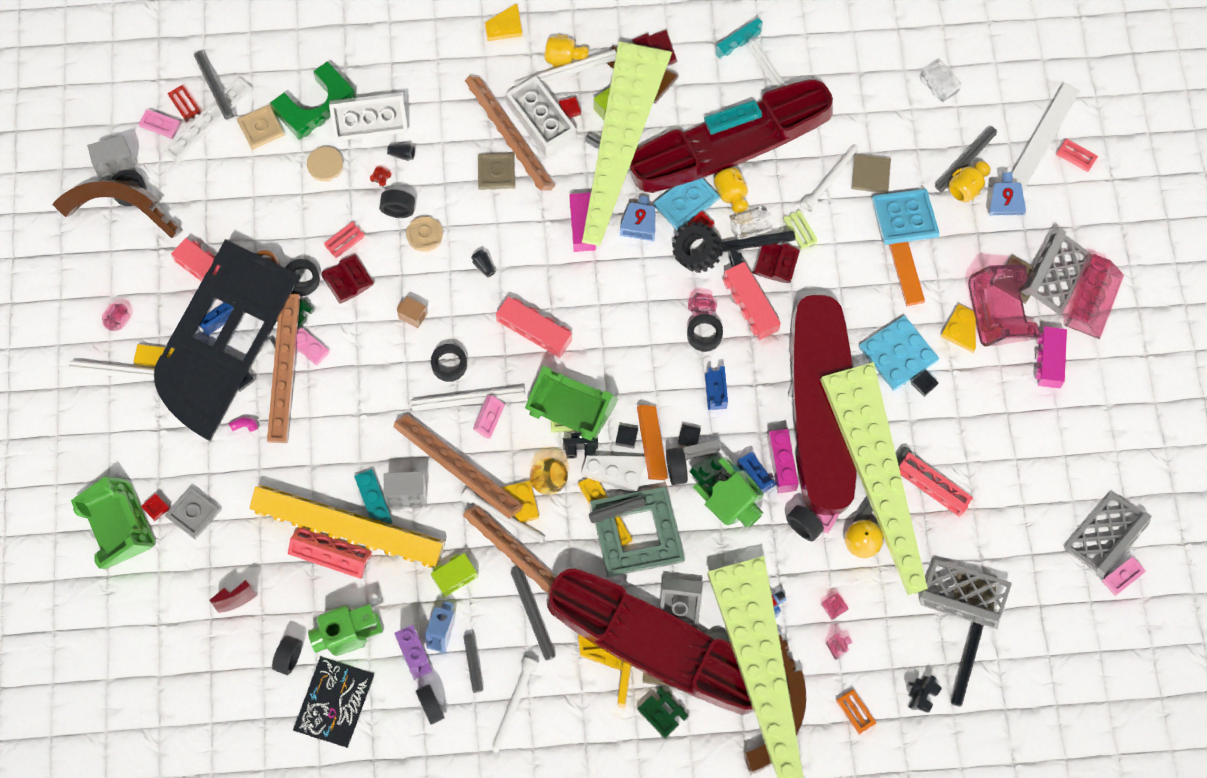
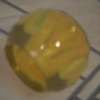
(548, 475)

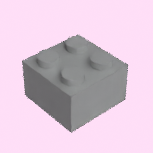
(110, 157)
(405, 490)

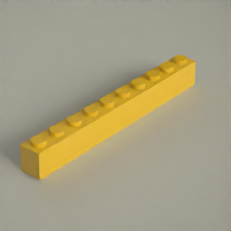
(348, 525)

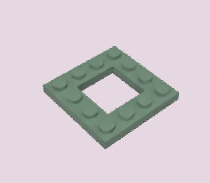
(666, 554)

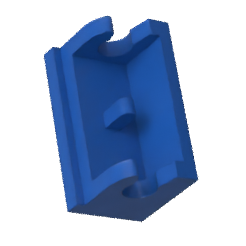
(216, 318)
(716, 389)
(756, 471)

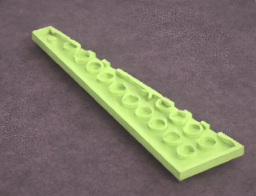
(631, 96)
(866, 431)
(751, 625)

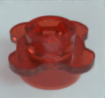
(380, 171)

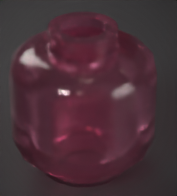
(702, 304)
(115, 317)

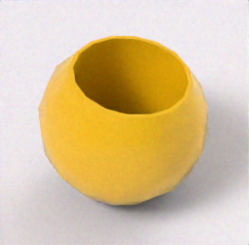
(863, 545)

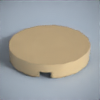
(325, 164)
(424, 234)

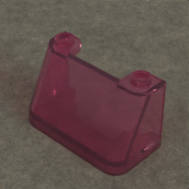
(1000, 306)

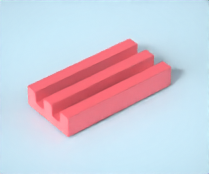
(1075, 157)
(339, 235)

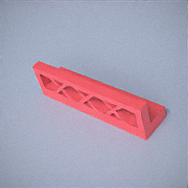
(932, 488)
(328, 554)

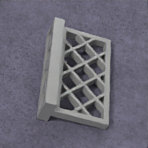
(1042, 266)
(1123, 543)
(965, 609)

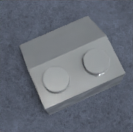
(682, 599)

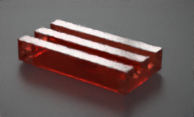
(191, 114)

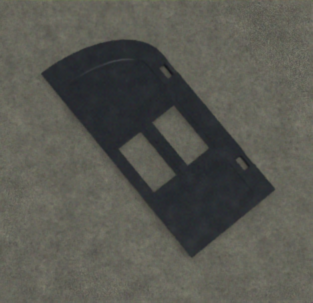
(202, 378)

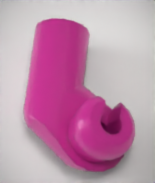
(243, 421)

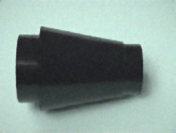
(402, 151)
(483, 263)

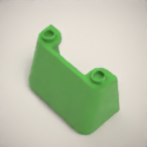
(570, 403)
(115, 521)

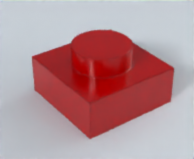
(570, 107)
(702, 218)
(155, 507)

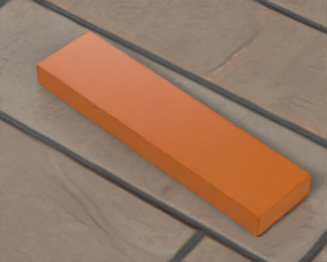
(907, 273)
(652, 442)

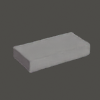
(702, 449)

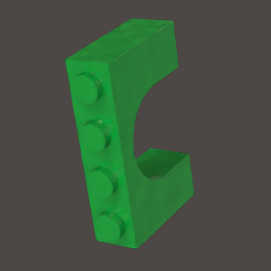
(304, 121)

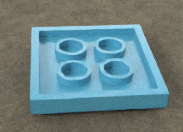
(905, 216)
(899, 353)

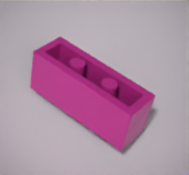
(578, 210)
(1051, 357)
(782, 461)

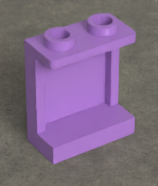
(413, 652)

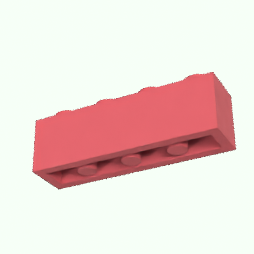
(193, 258)
(751, 301)
(534, 327)

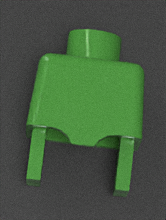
(735, 498)
(351, 628)

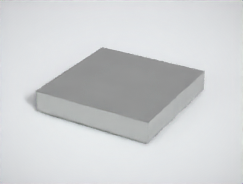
(192, 512)

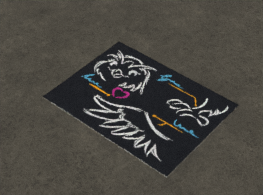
(333, 702)

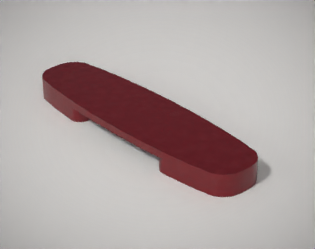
(695, 154)
(817, 350)
(649, 639)

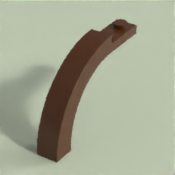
(122, 190)
(759, 759)

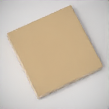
(260, 127)

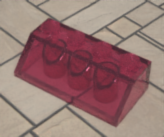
(1095, 297)

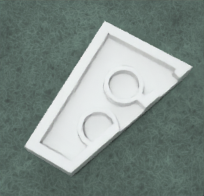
(616, 471)

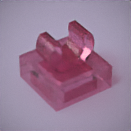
(834, 606)
(838, 646)

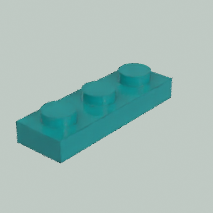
(739, 38)
(732, 117)
(372, 496)

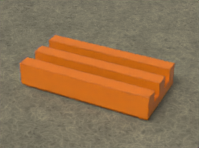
(859, 730)

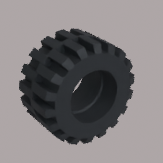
(687, 237)

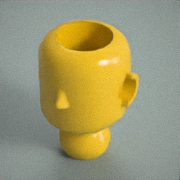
(563, 51)
(969, 181)
(732, 189)

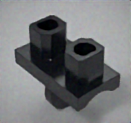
(576, 443)
(919, 692)

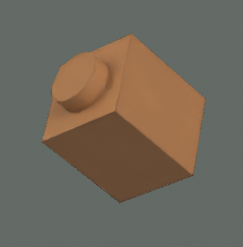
(411, 312)

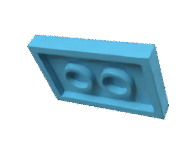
(685, 202)

